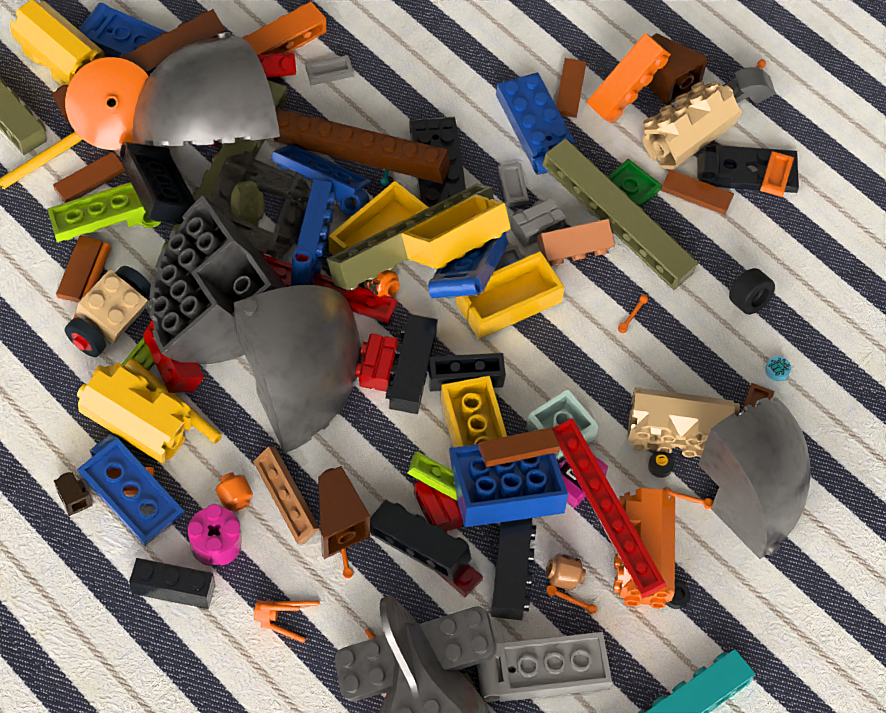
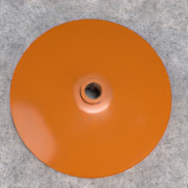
(88, 98)

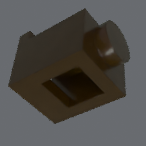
(72, 493)

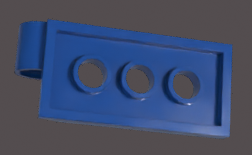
(344, 182)
(113, 454)

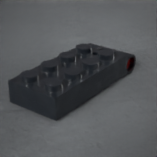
(440, 133)
(156, 181)

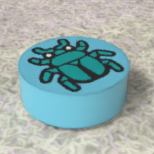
(778, 368)

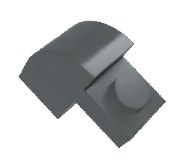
(751, 83)

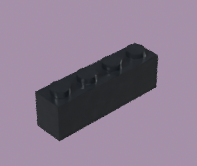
(412, 365)
(420, 540)
(512, 569)

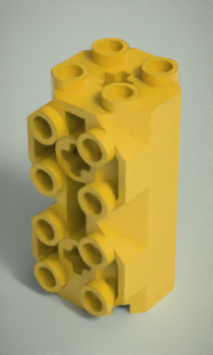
(52, 41)
(133, 412)

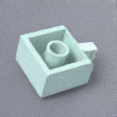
(560, 410)

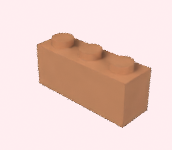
(576, 242)

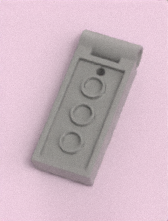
(545, 668)

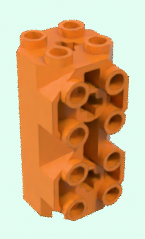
(654, 521)

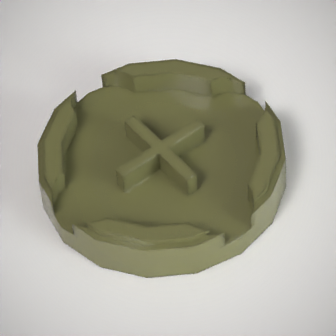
(247, 202)

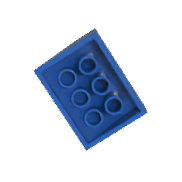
(506, 490)

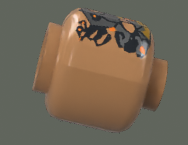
(565, 571)

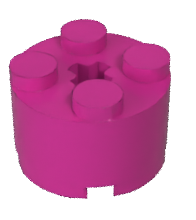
(214, 536)

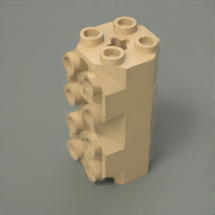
(691, 125)
(675, 420)

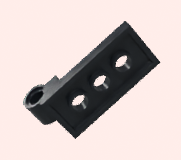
(712, 170)

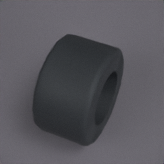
(752, 291)

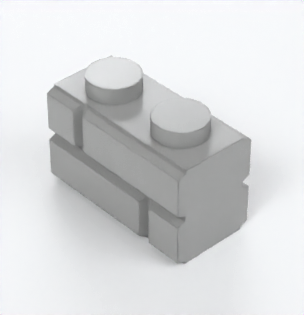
(538, 219)

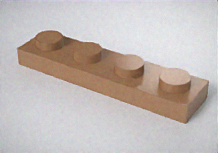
(286, 495)

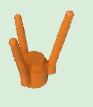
(268, 611)

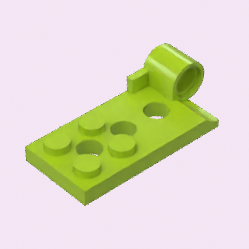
(90, 219)

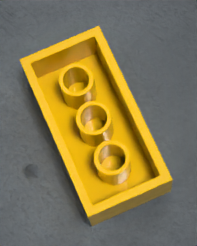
(472, 411)

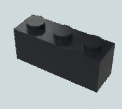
(465, 367)
(172, 583)

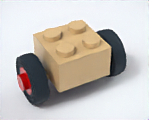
(108, 310)

